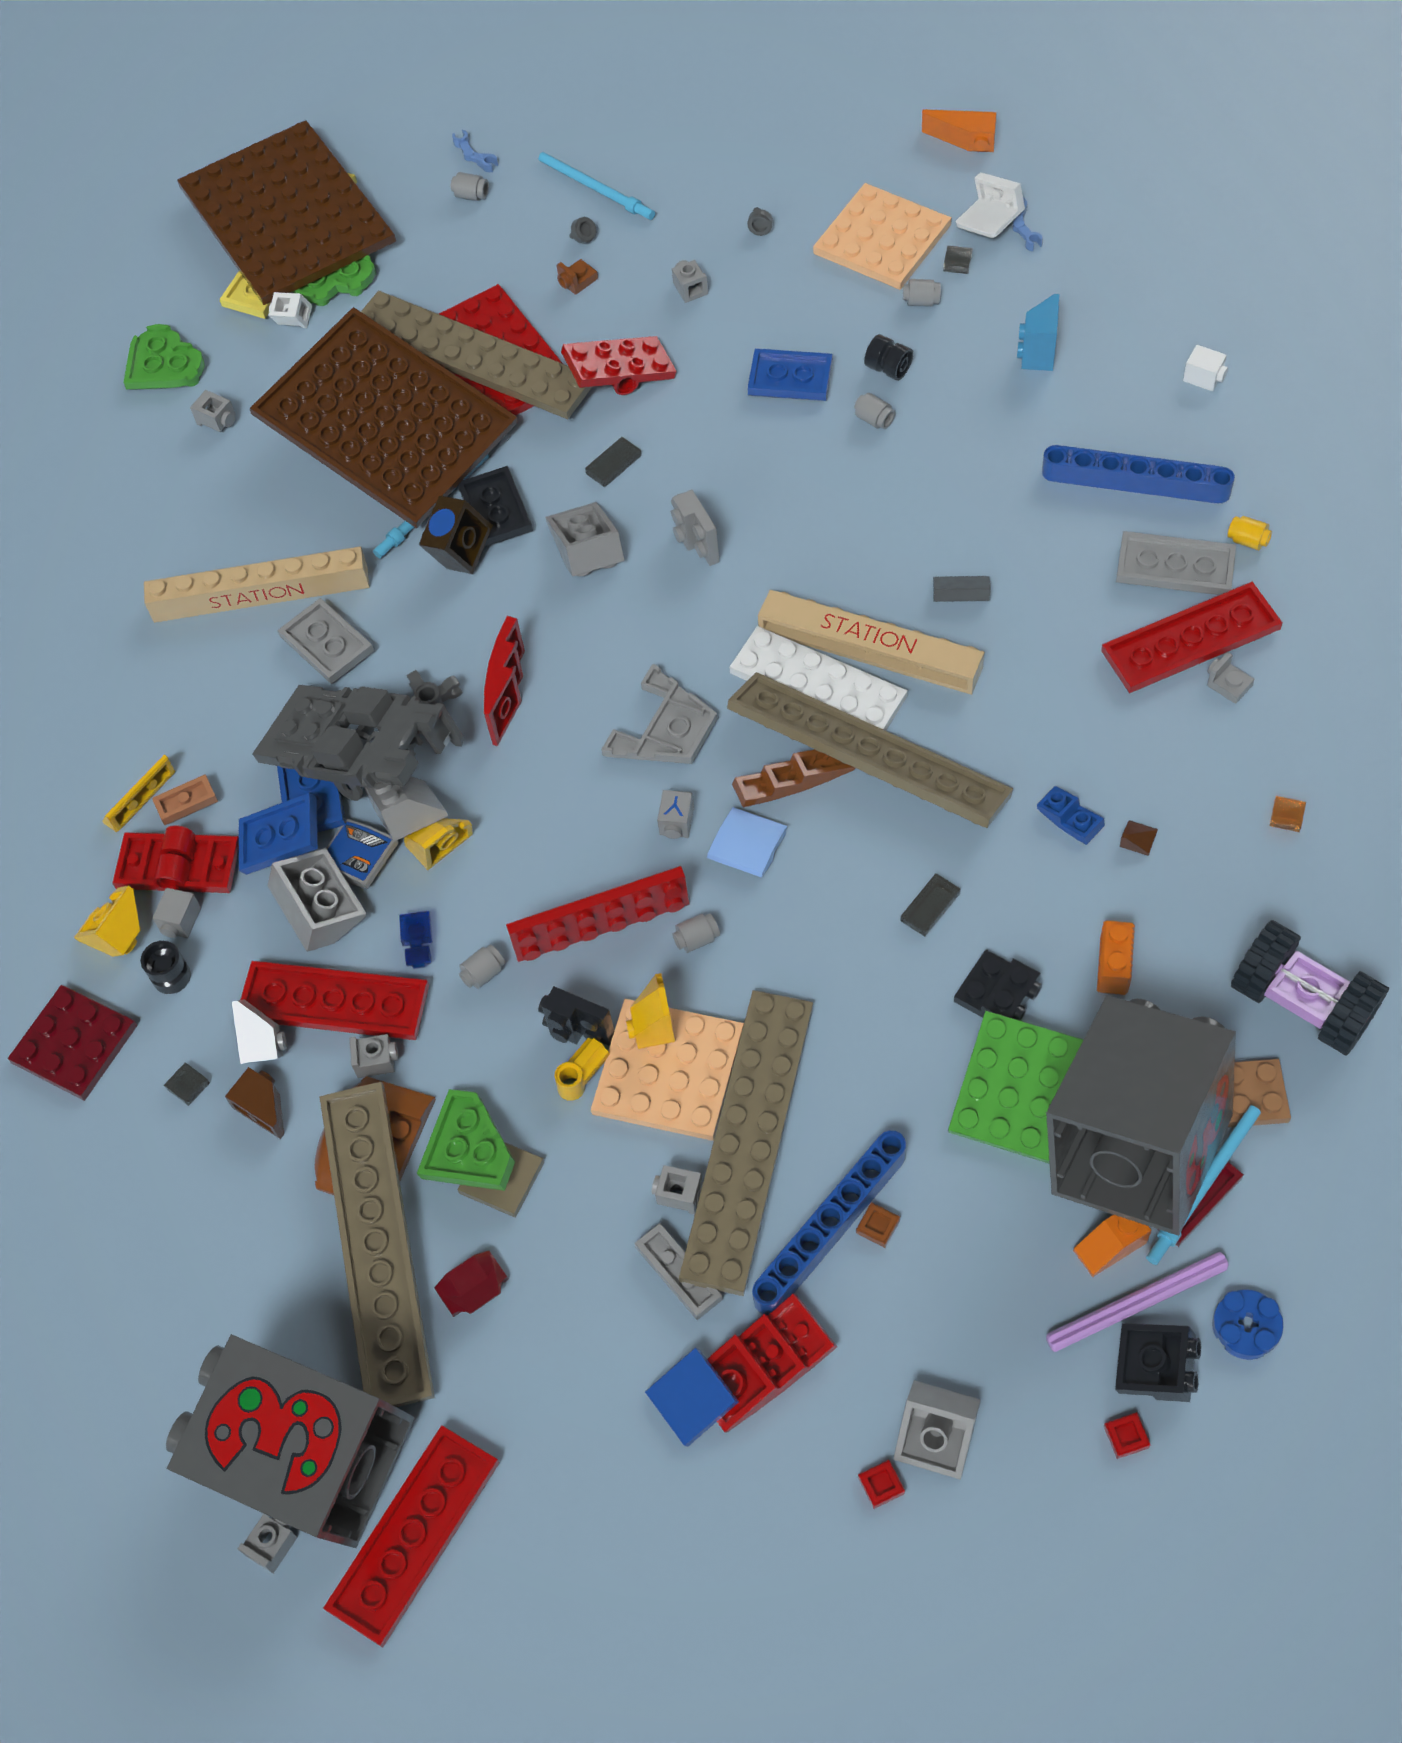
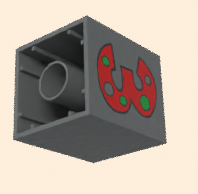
(1142, 1113)
(288, 1441)

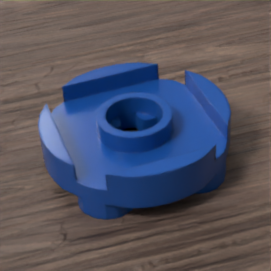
(1263, 1312)

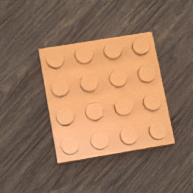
(882, 236)
(672, 1083)

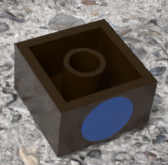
(455, 534)

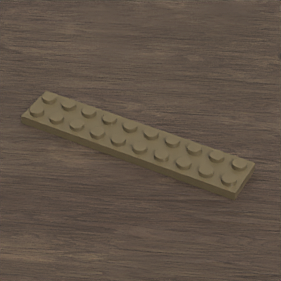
(480, 355)
(871, 749)
(746, 1144)
(376, 1246)

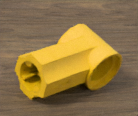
(580, 1067)

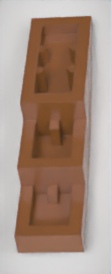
(790, 777)

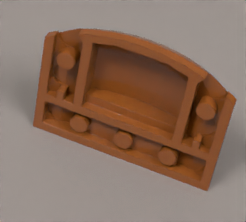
(407, 1117)

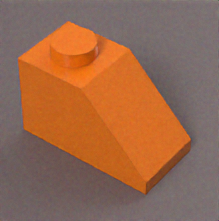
(1110, 1243)

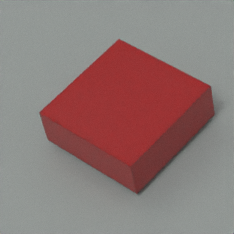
(1126, 1435)
(881, 1484)

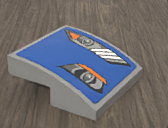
(360, 852)

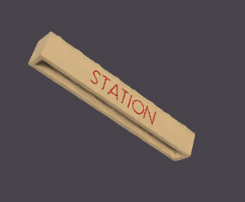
(256, 584)
(872, 641)

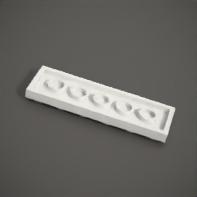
(819, 677)

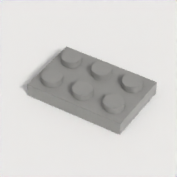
(325, 640)

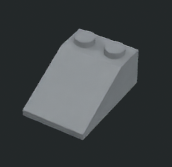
(585, 539)

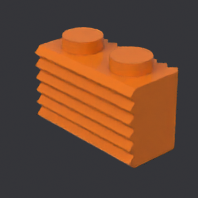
(1115, 957)

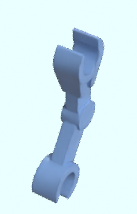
(483, 159)
(1025, 232)

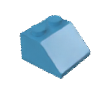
(1039, 335)

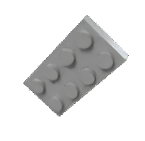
(1176, 563)

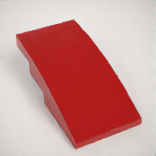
(502, 679)
(769, 1358)

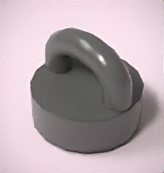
(760, 222)
(583, 230)

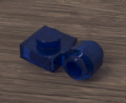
(414, 932)

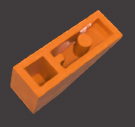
(961, 128)

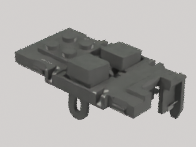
(316, 741)

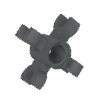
(429, 691)

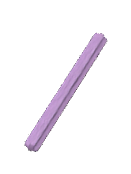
(1137, 1301)

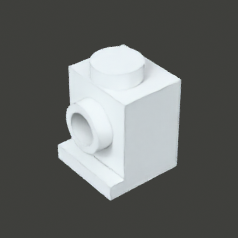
(290, 309)

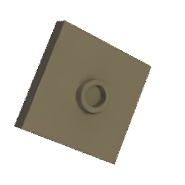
(520, 1182)

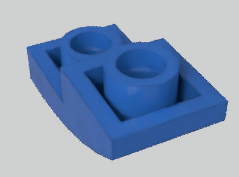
(1068, 815)

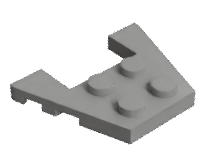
(674, 731)

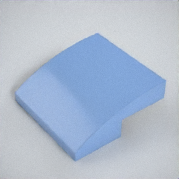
(747, 842)

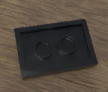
(499, 502)

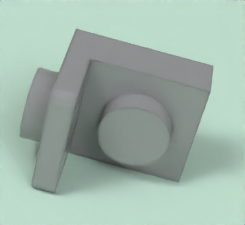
(1228, 679)

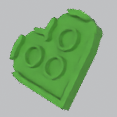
(348, 279)
(162, 360)

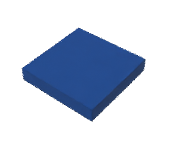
(691, 1397)

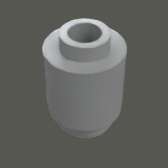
(469, 186)
(921, 292)
(874, 411)
(696, 932)
(481, 967)

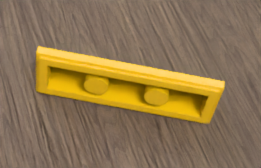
(139, 794)

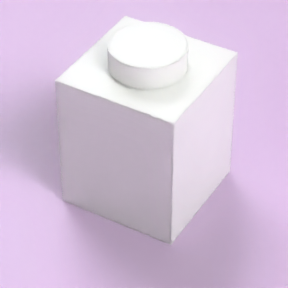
(1205, 368)

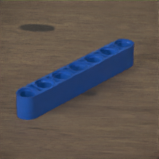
(1137, 474)
(833, 1206)

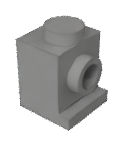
(686, 275)
(217, 415)
(378, 1063)
(676, 1178)
(268, 1554)

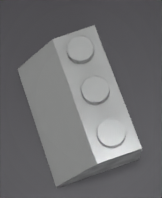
(405, 807)
(315, 898)

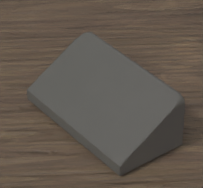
(961, 588)

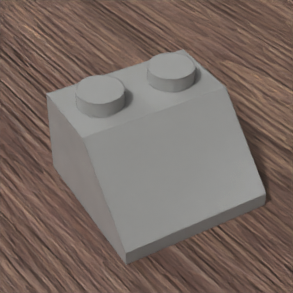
(936, 1429)

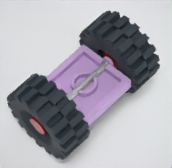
(1308, 988)

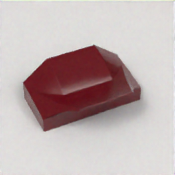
(471, 1284)

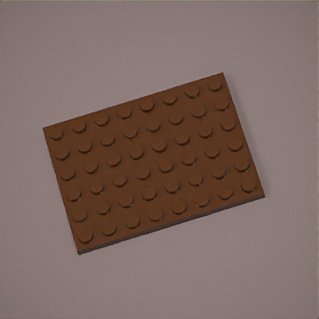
(286, 211)
(384, 416)

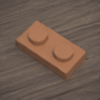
(184, 799)

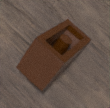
(258, 1100)

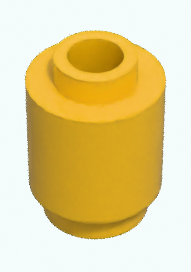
(1249, 532)

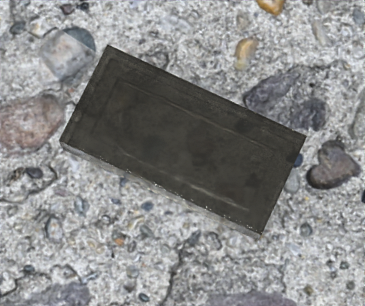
(613, 461)
(930, 905)

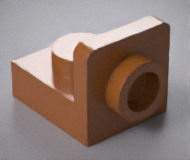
(576, 276)

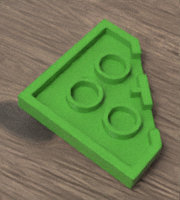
(466, 1146)

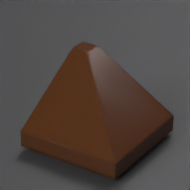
(1138, 837)

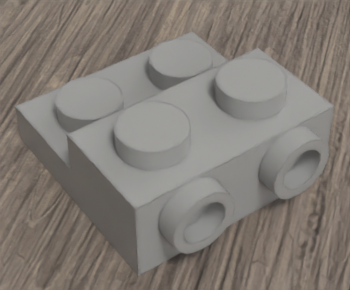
(694, 526)

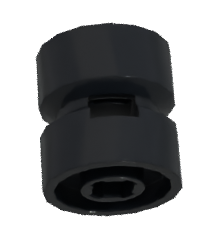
(888, 356)
(165, 967)

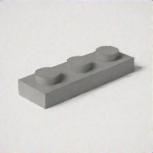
(666, 1259)

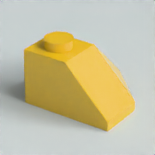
(438, 840)
(112, 926)
(651, 1016)

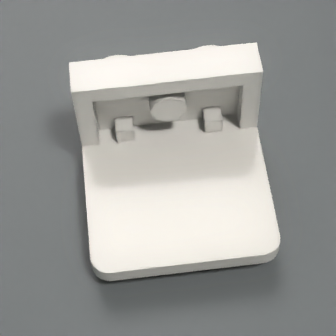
(996, 206)

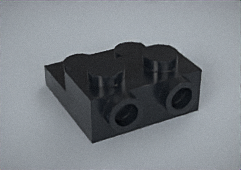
(999, 987)
(572, 1016)
(1158, 1361)

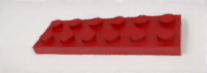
(1191, 637)
(598, 914)
(337, 999)
(411, 1536)

